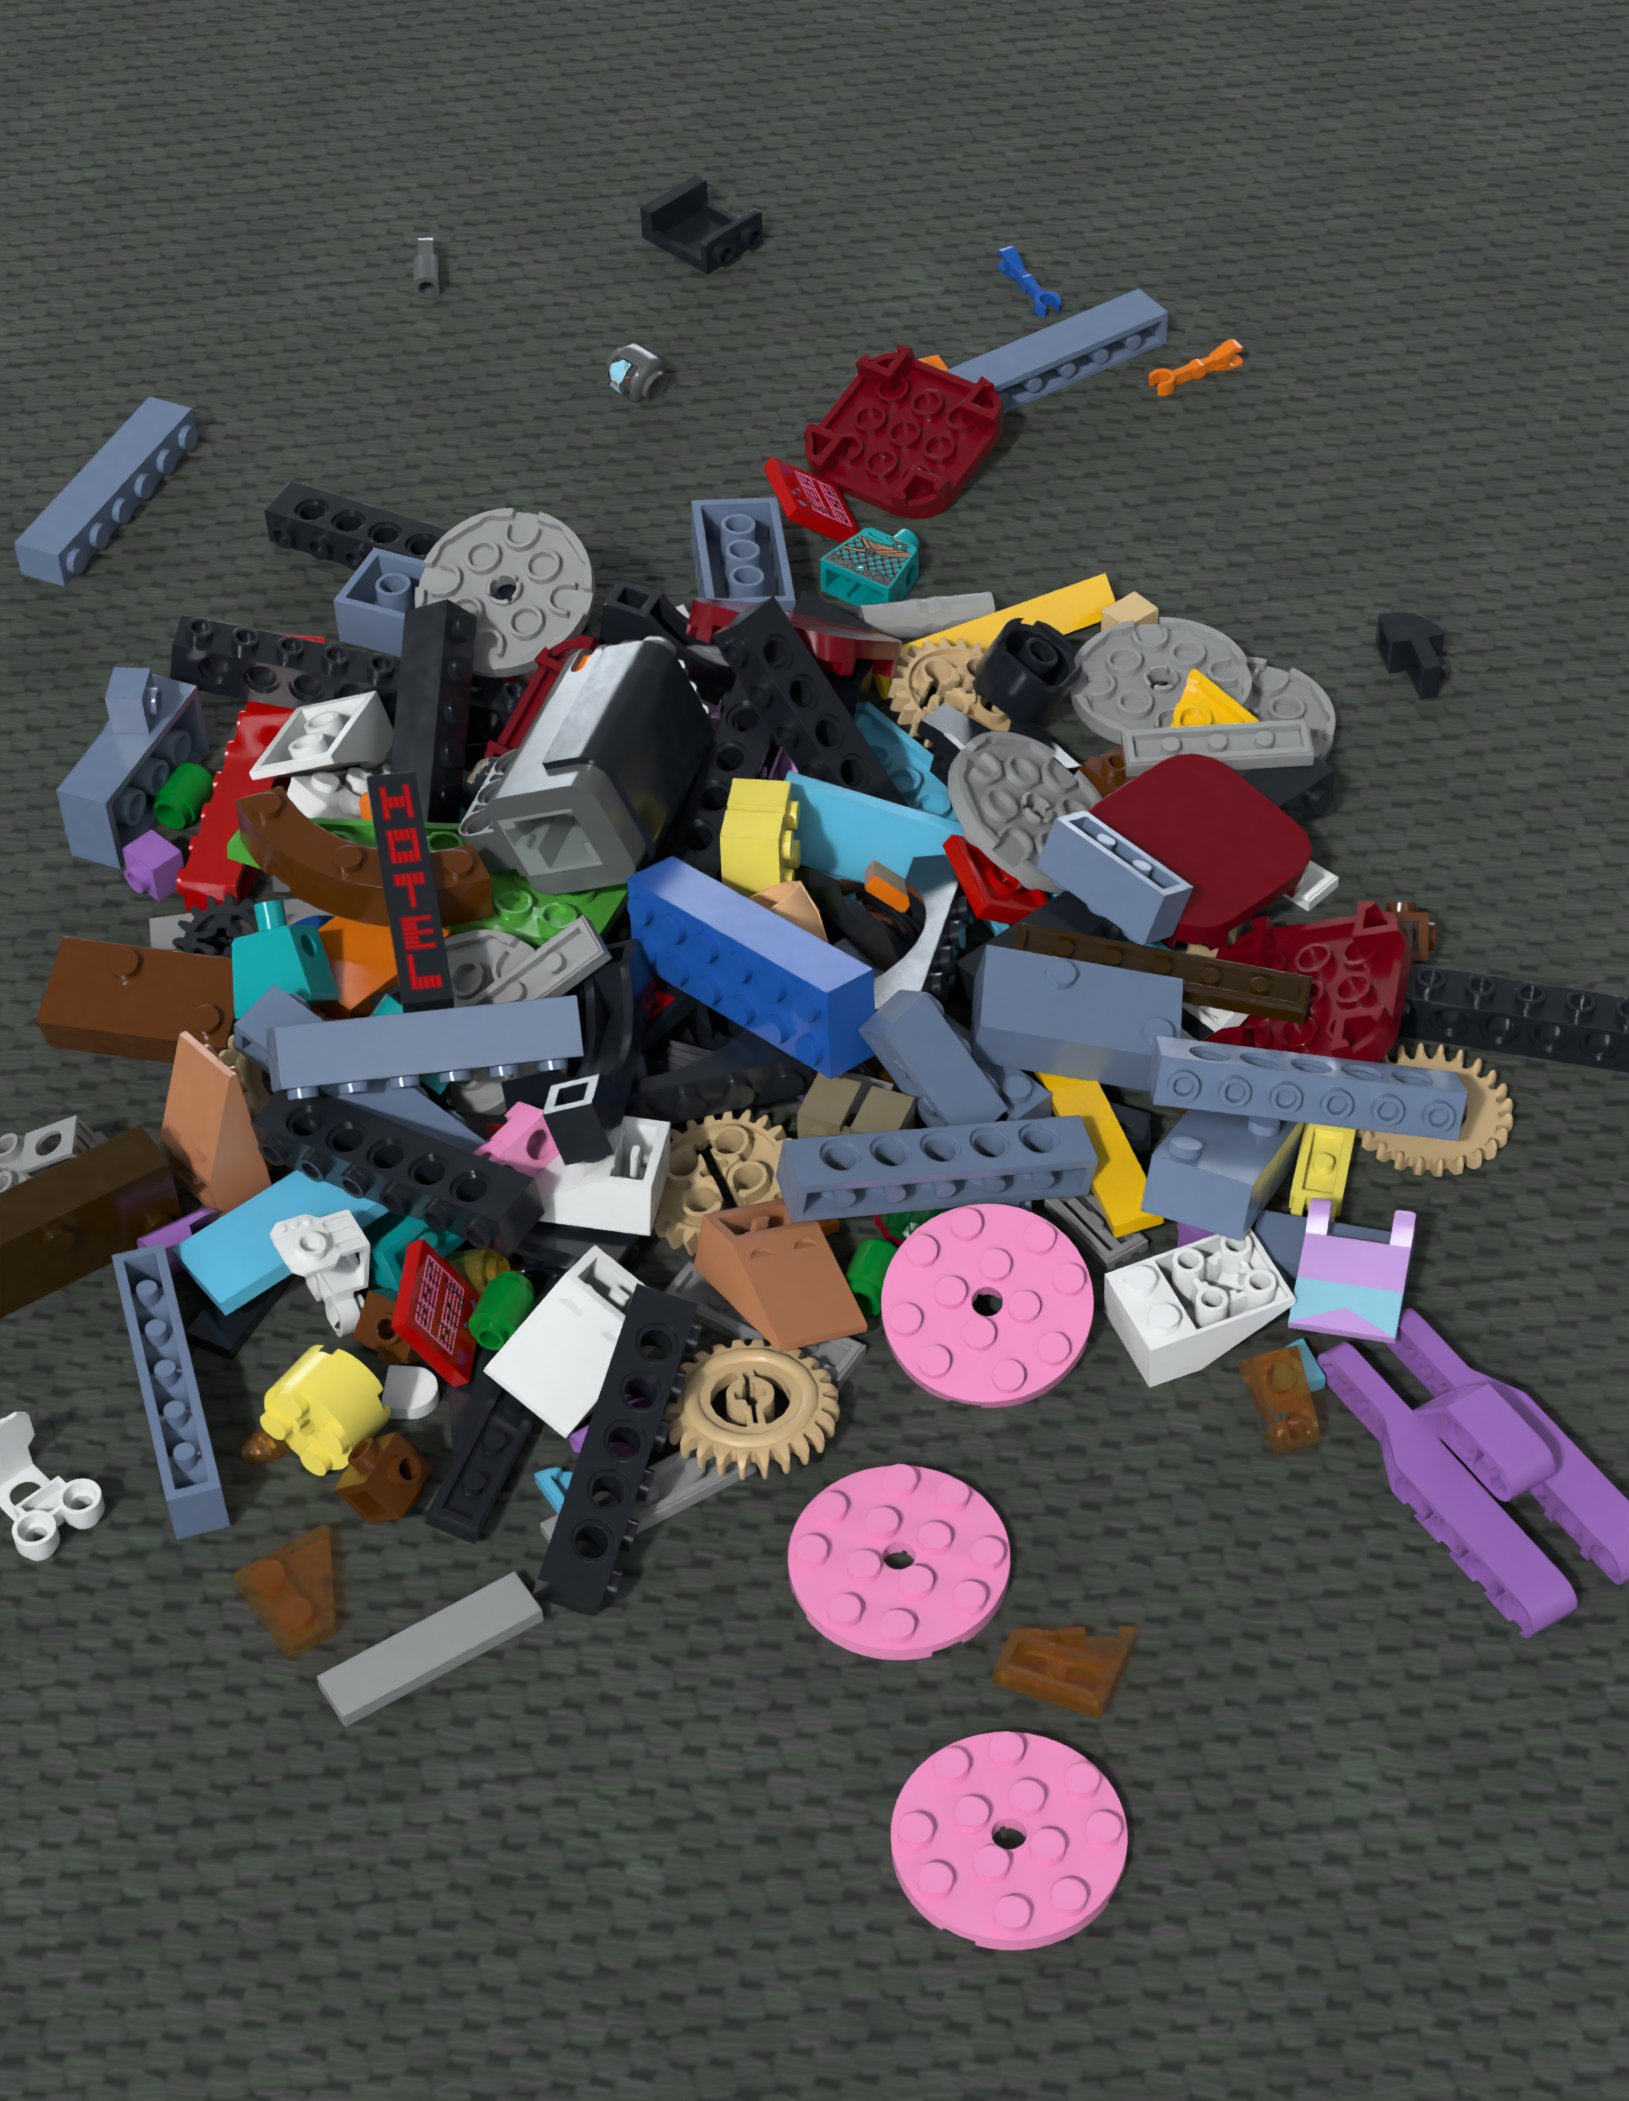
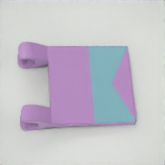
(1351, 1283)

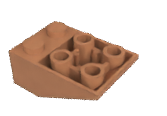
(210, 1129)
(778, 1275)

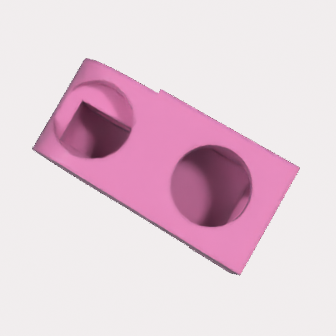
(521, 1141)

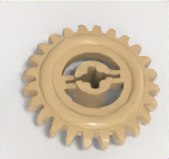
(1480, 1135)
(809, 1415)

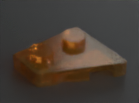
(293, 1592)
(1065, 1666)

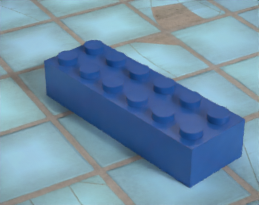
(752, 966)

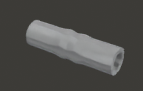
(926, 616)

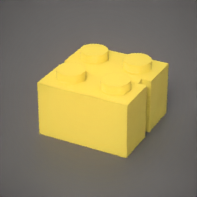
(759, 836)

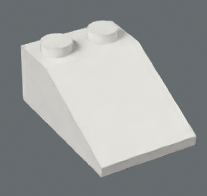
(328, 738)

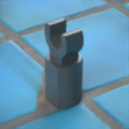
(426, 269)

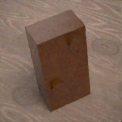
(136, 1000)

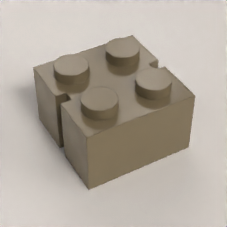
(833, 1099)

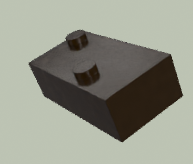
(81, 1215)

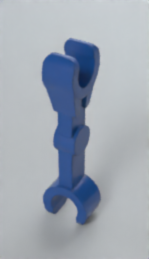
(1014, 269)

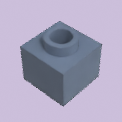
(132, 700)

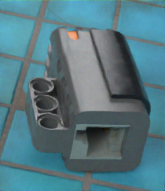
(594, 771)

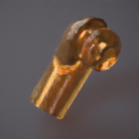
(263, 1448)

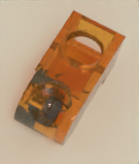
(1282, 1399)

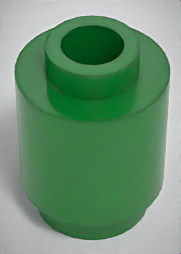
(183, 795)
(868, 1272)
(501, 1309)

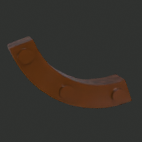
(346, 875)

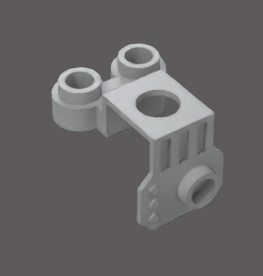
(26, 1156)

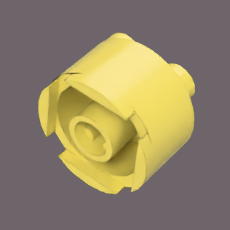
(324, 1408)

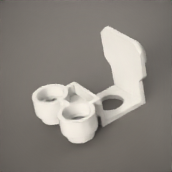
(326, 1257)
(48, 1506)

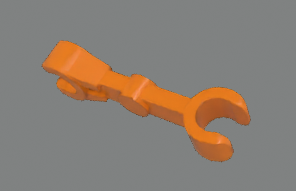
(1219, 360)

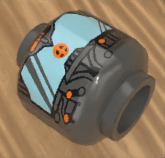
(636, 373)

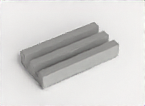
(1106, 1259)

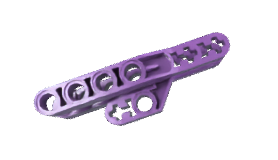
(1508, 1449)

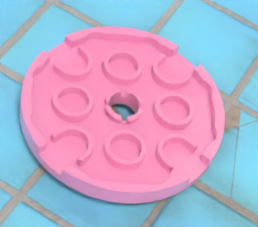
(998, 1356)
(891, 1612)
(999, 1894)

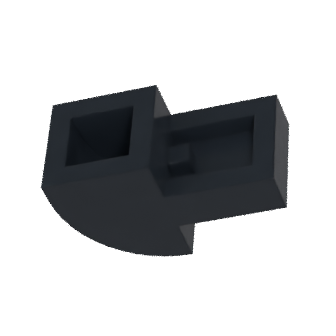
(1413, 646)

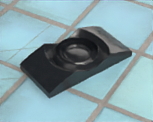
(869, 922)

